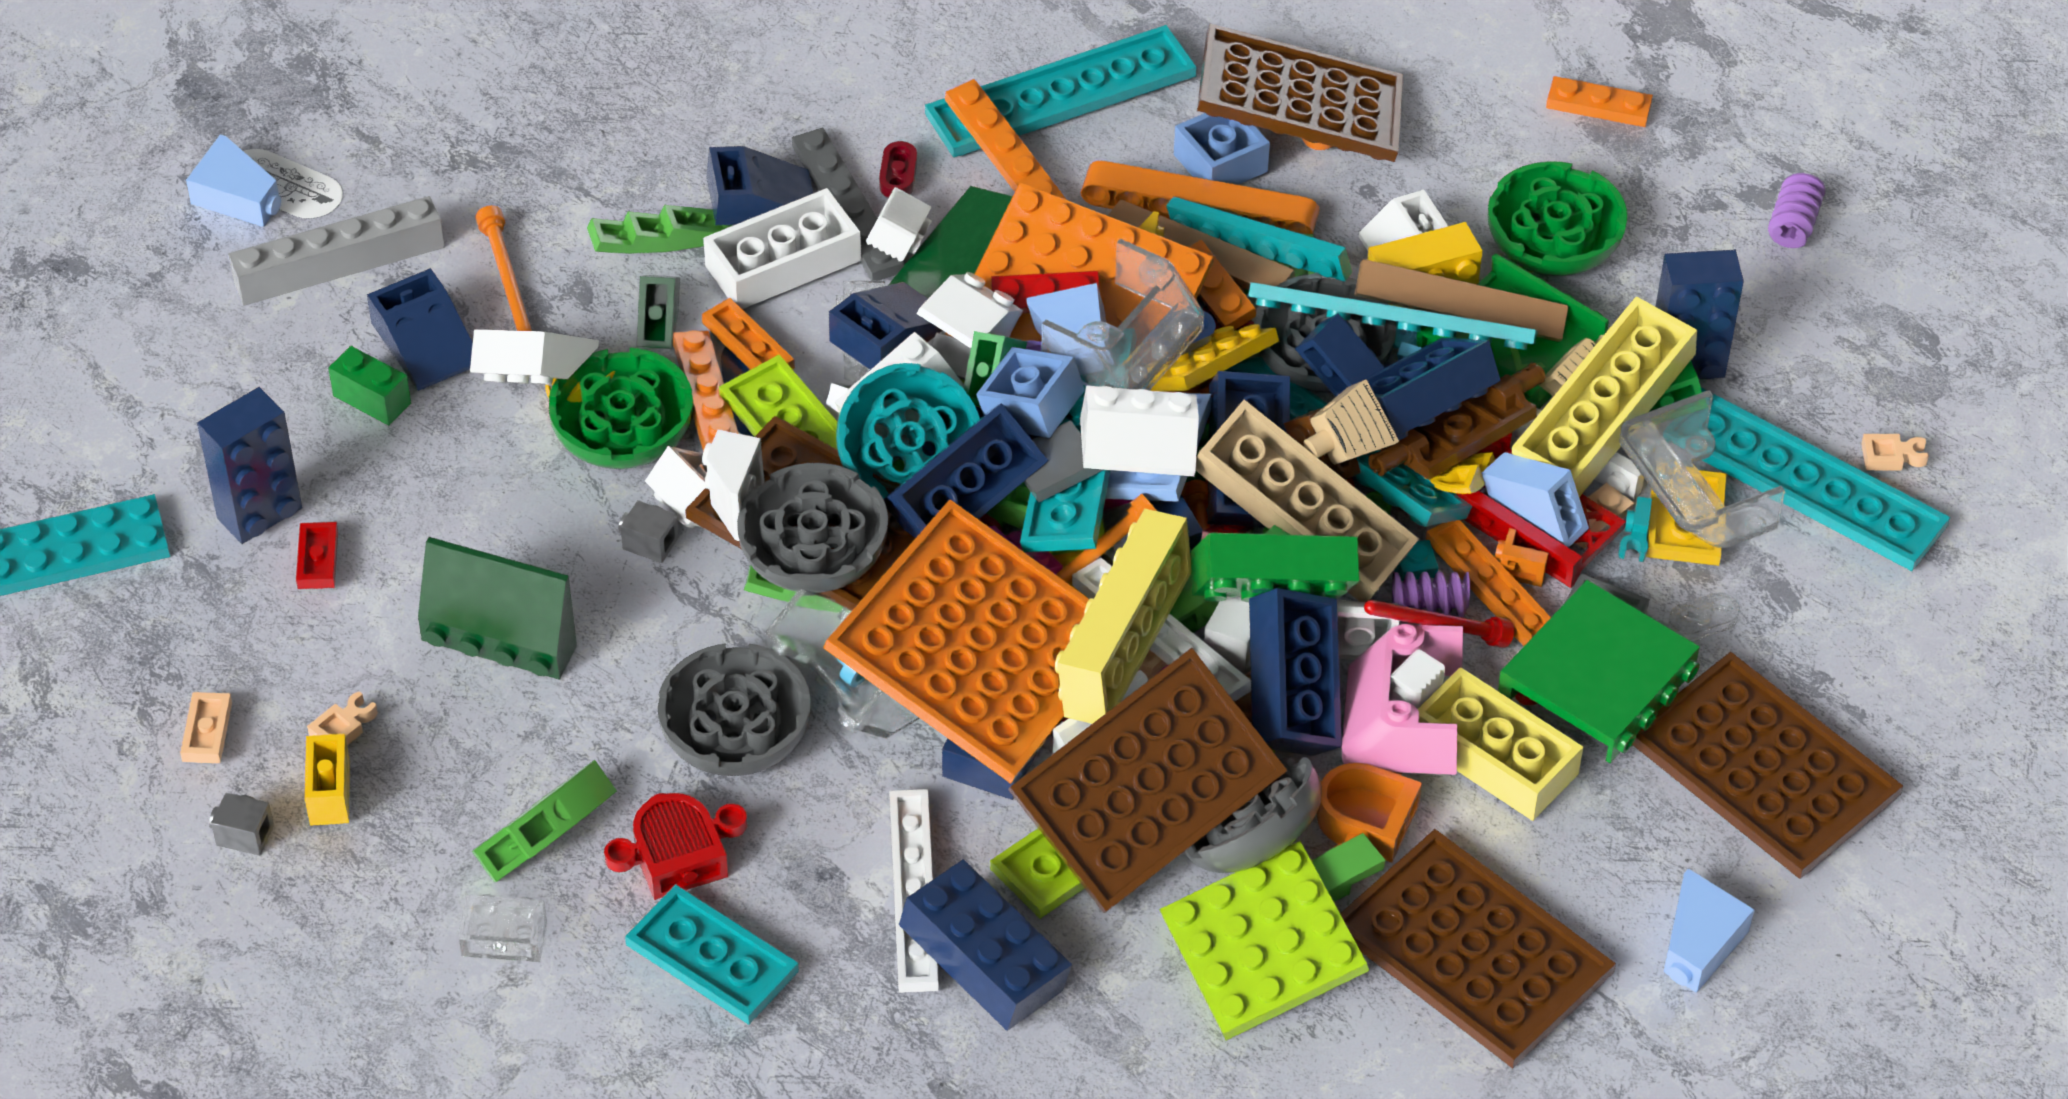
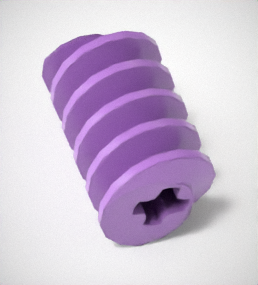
(1796, 210)
(1432, 594)

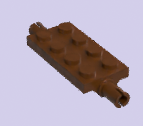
(1465, 430)

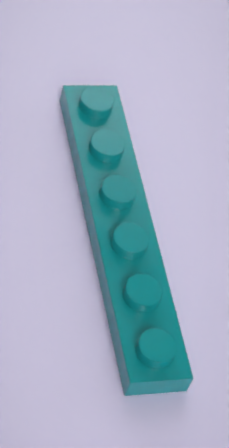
(1264, 239)

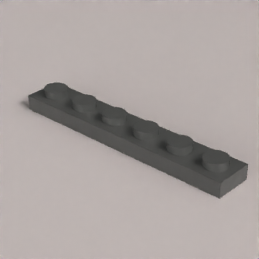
(830, 172)

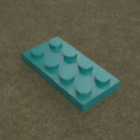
(712, 954)

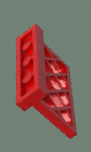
(1562, 561)

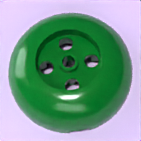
(1577, 214)
(642, 408)

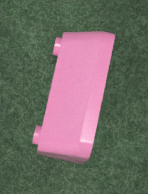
(1389, 731)

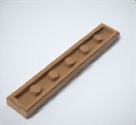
(1239, 263)
(1459, 299)

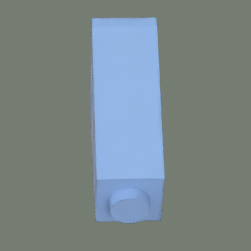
(233, 184)
(1068, 308)
(1538, 494)
(1704, 930)

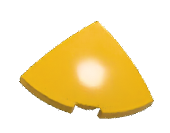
(1464, 476)

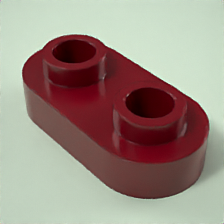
(898, 168)

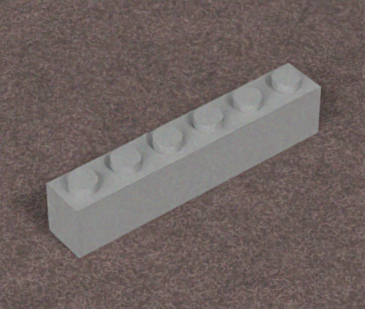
(336, 250)

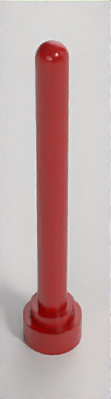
(1494, 631)

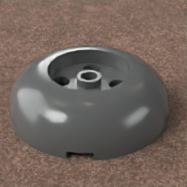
(1292, 325)
(811, 498)
(735, 689)
(1263, 823)

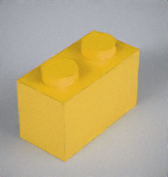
(327, 779)

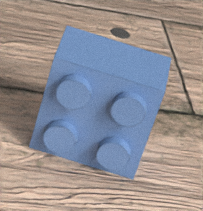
(1221, 149)
(1034, 389)

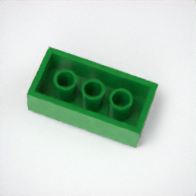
(1262, 562)

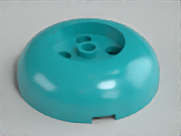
(883, 399)

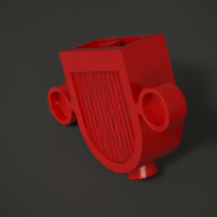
(677, 842)

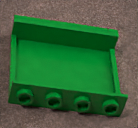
(1579, 324)
(1602, 667)

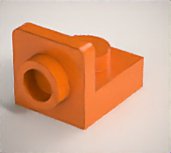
(1522, 563)

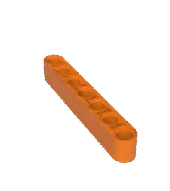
(1153, 189)

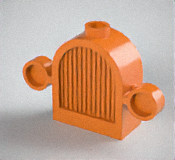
(1370, 802)

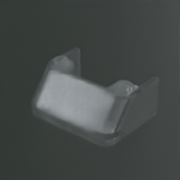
(1147, 339)

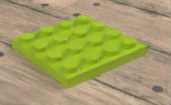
(1263, 941)

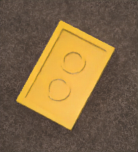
(1671, 542)

